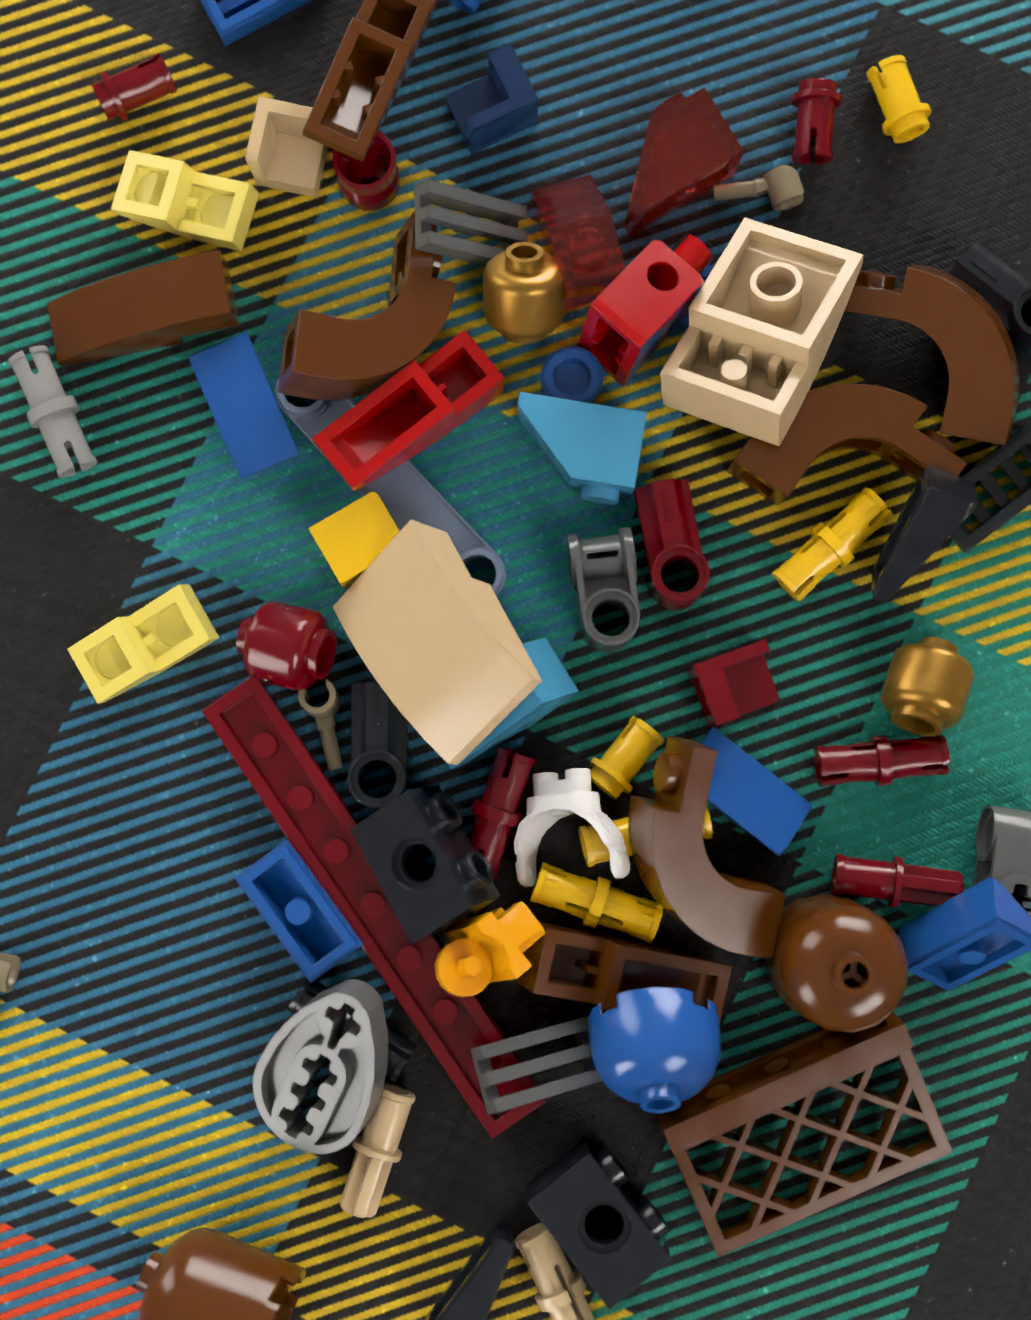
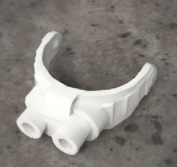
(556, 800)

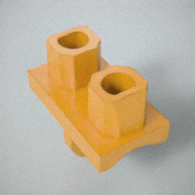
(487, 950)

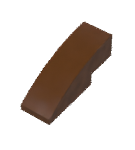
(144, 309)
(600, 966)

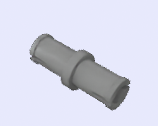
(52, 411)

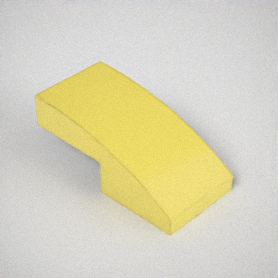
(185, 202)
(143, 644)

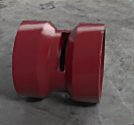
(378, 164)

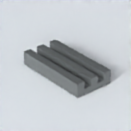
(468, 202)
(489, 1078)

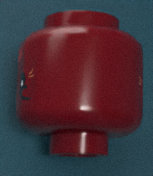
(287, 645)

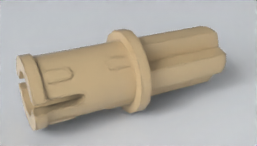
(376, 1152)

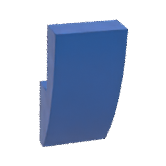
(243, 404)

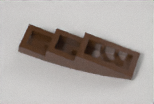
(367, 74)

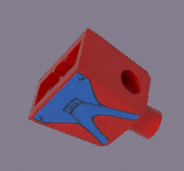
(634, 316)

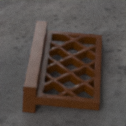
(790, 1077)

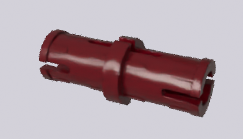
(881, 760)
(499, 805)

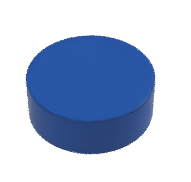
(572, 375)

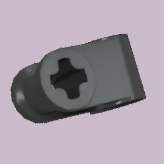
(604, 575)
(1005, 851)

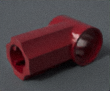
(670, 538)

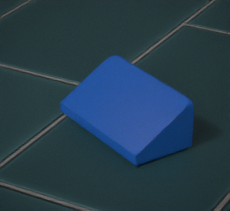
(753, 796)
(299, 910)
(967, 935)

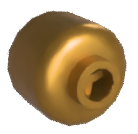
(523, 293)
(927, 686)

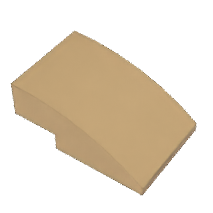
(760, 330)
(437, 641)

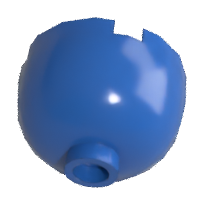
(655, 1046)

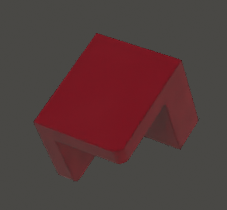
(734, 683)

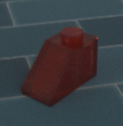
(681, 158)
(580, 237)

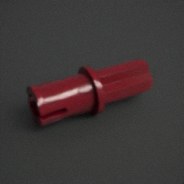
(894, 881)

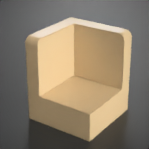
(279, 151)

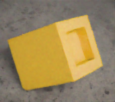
(355, 537)

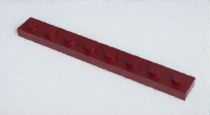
(320, 831)

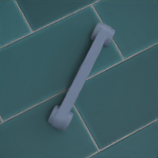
(402, 490)

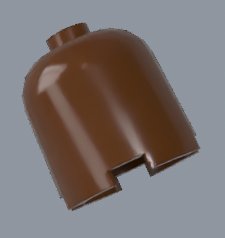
(814, 946)
(217, 1279)

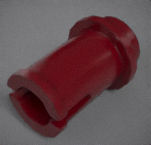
(133, 87)
(815, 119)

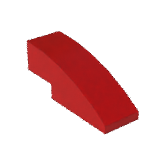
(411, 411)

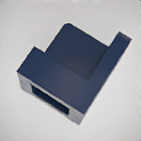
(496, 103)

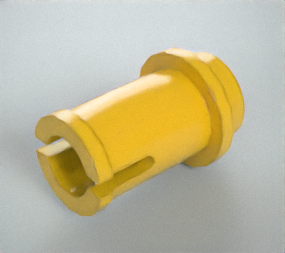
(899, 100)
(625, 758)

